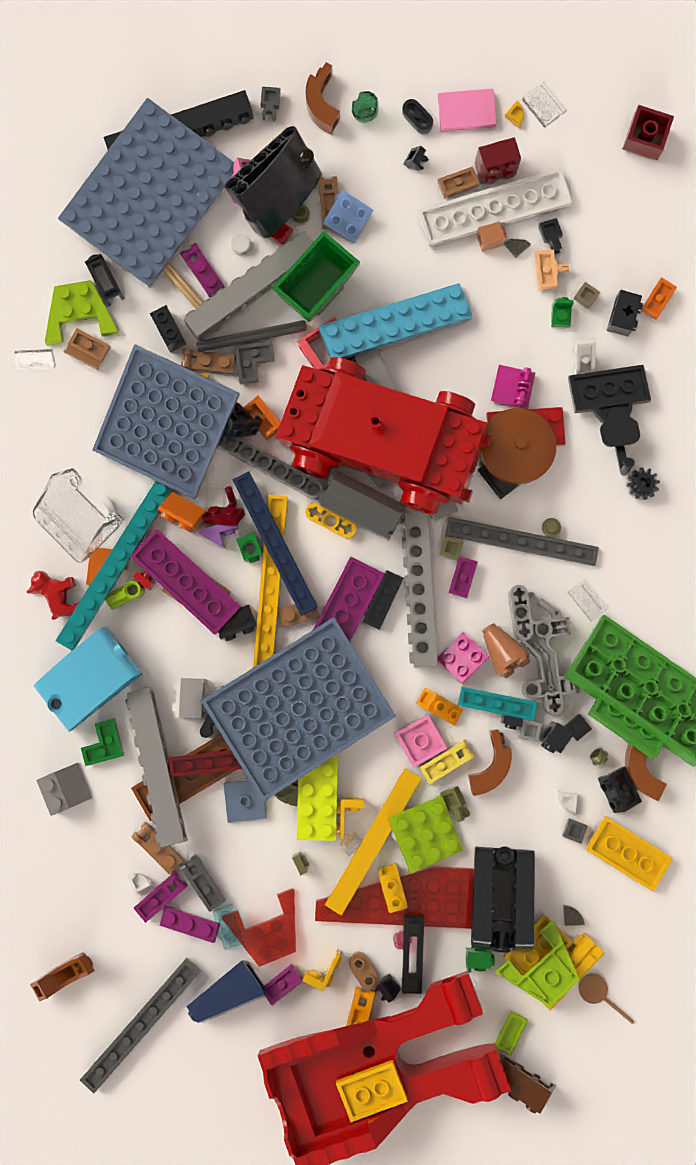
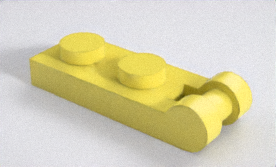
(446, 762)

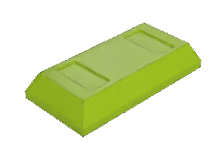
(511, 1032)

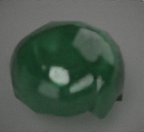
(365, 107)

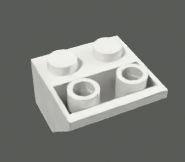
(188, 698)

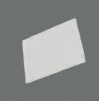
(214, 497)

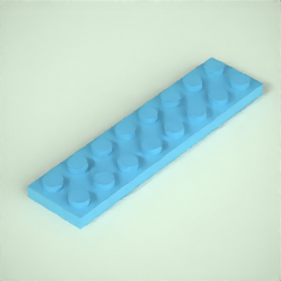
(395, 322)

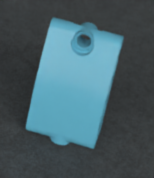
(88, 678)

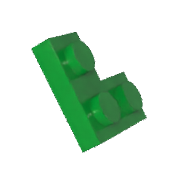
(108, 746)

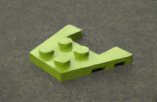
(76, 303)
(550, 976)

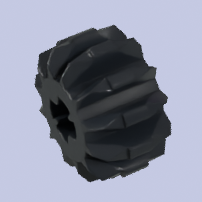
(646, 490)

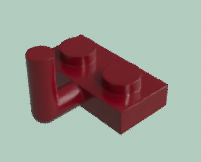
(225, 515)

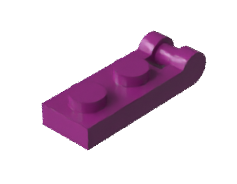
(202, 270)
(159, 897)

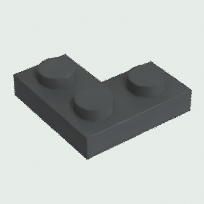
(250, 355)

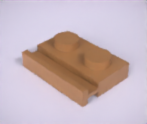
(87, 349)

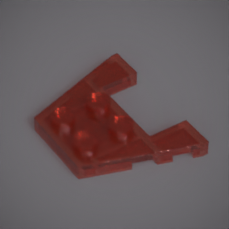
(270, 938)

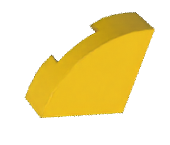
(515, 114)

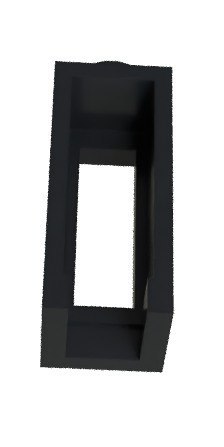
(95, 261)

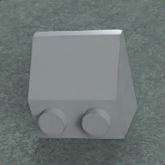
(64, 789)

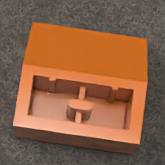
(182, 511)

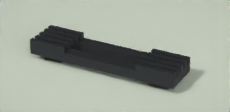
(412, 927)

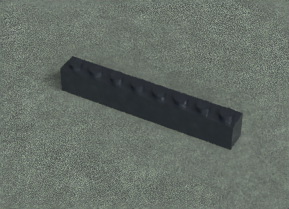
(210, 116)

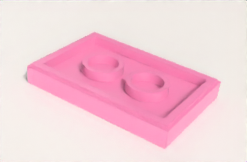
(466, 110)

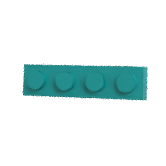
(497, 703)

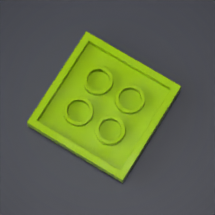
(425, 834)

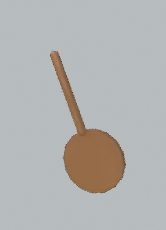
(595, 989)

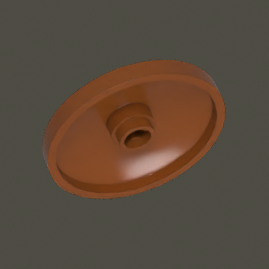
(520, 446)

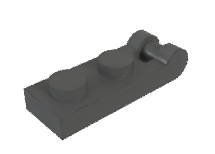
(203, 883)

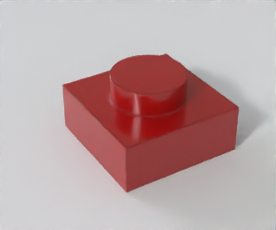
(282, 234)
(144, 579)

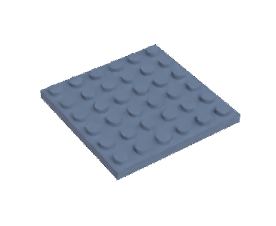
(165, 421)

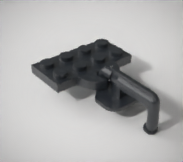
(611, 398)

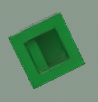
(479, 959)

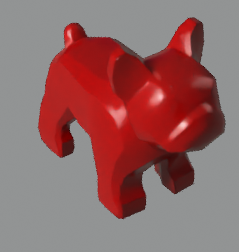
(55, 593)

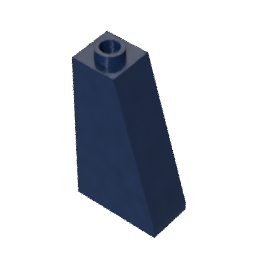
(228, 993)

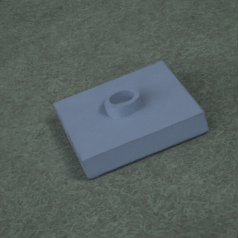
(243, 802)

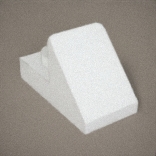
(584, 356)

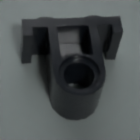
(241, 423)

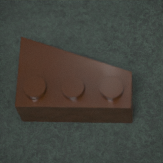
(526, 1087)

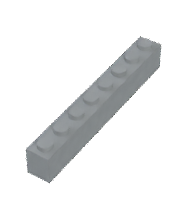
(245, 289)
(156, 767)

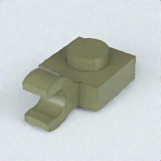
(454, 801)

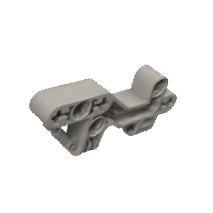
(538, 645)

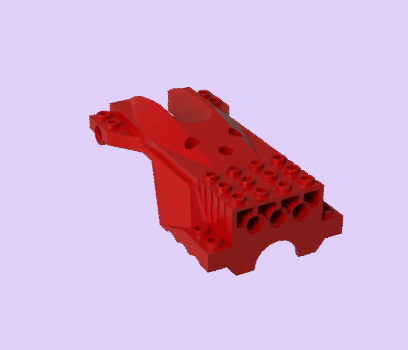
(305, 1071)

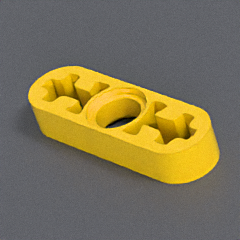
(315, 518)

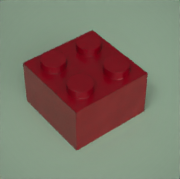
(648, 132)
(497, 161)

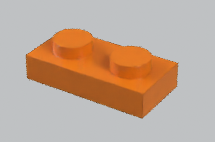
(658, 298)

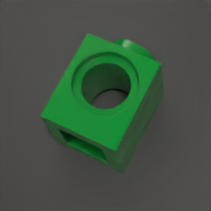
(246, 540)

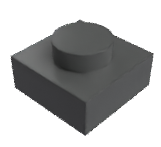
(574, 830)

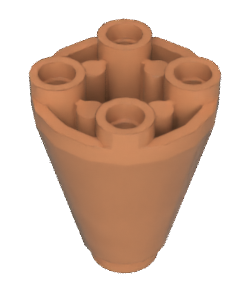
(504, 651)

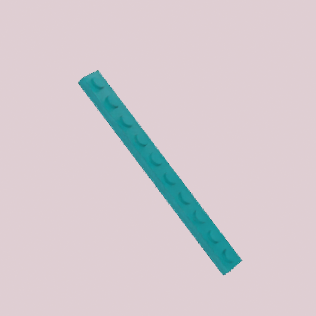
(113, 567)

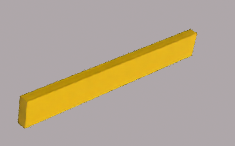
(372, 842)

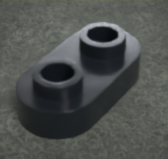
(418, 117)

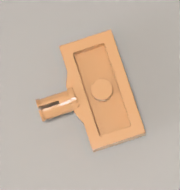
(547, 269)

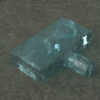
(224, 933)

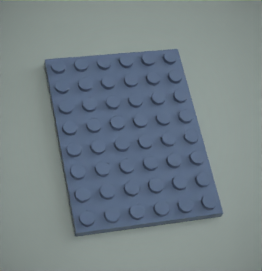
(148, 192)
(298, 709)

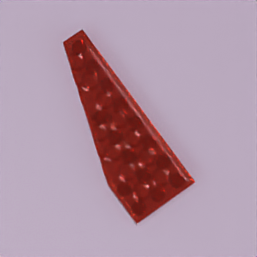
(437, 893)

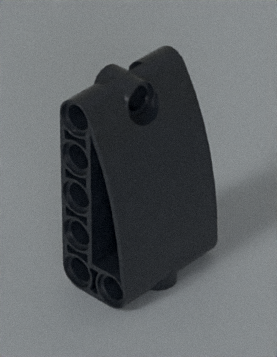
(275, 182)
(503, 900)

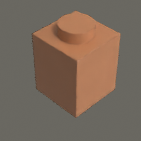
(491, 236)

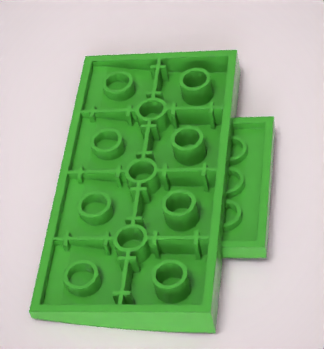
(637, 691)

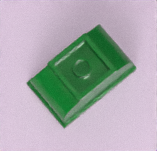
(316, 277)

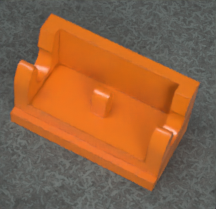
(270, 423)

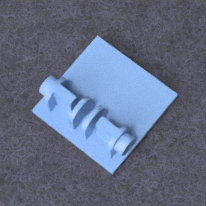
(348, 216)

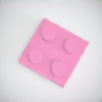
(420, 740)

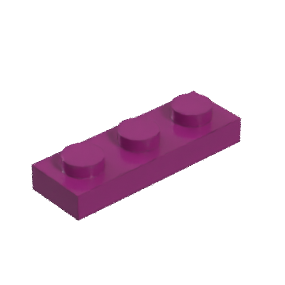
(190, 924)

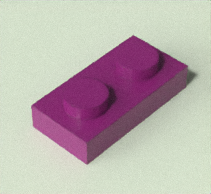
(463, 577)
(283, 984)

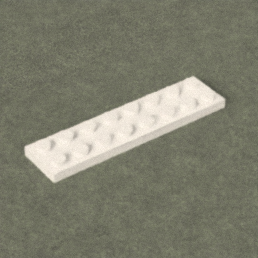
(501, 203)

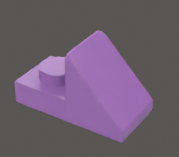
(214, 533)

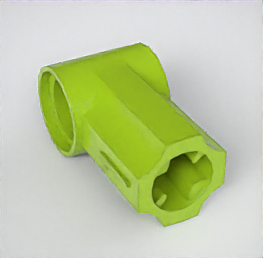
(123, 595)

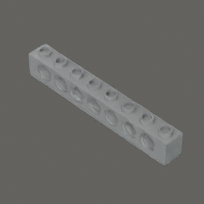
(420, 522)

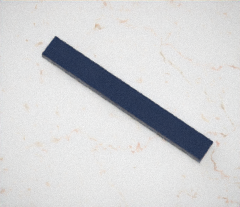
(275, 543)

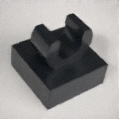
(414, 158)
(388, 988)

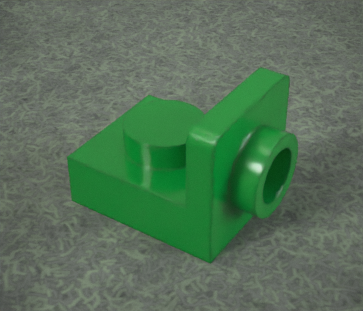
(561, 312)

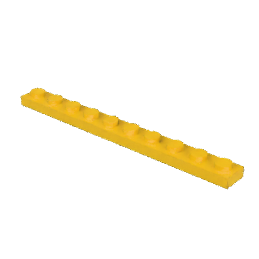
(269, 588)

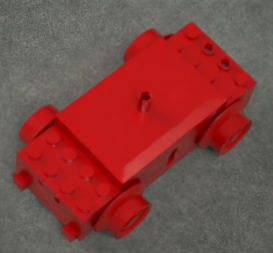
(383, 433)

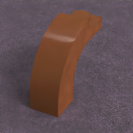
(320, 112)
(497, 771)
(640, 775)
(62, 975)

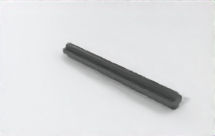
(250, 336)

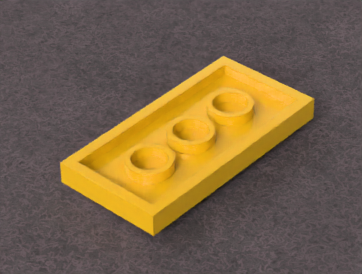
(628, 853)

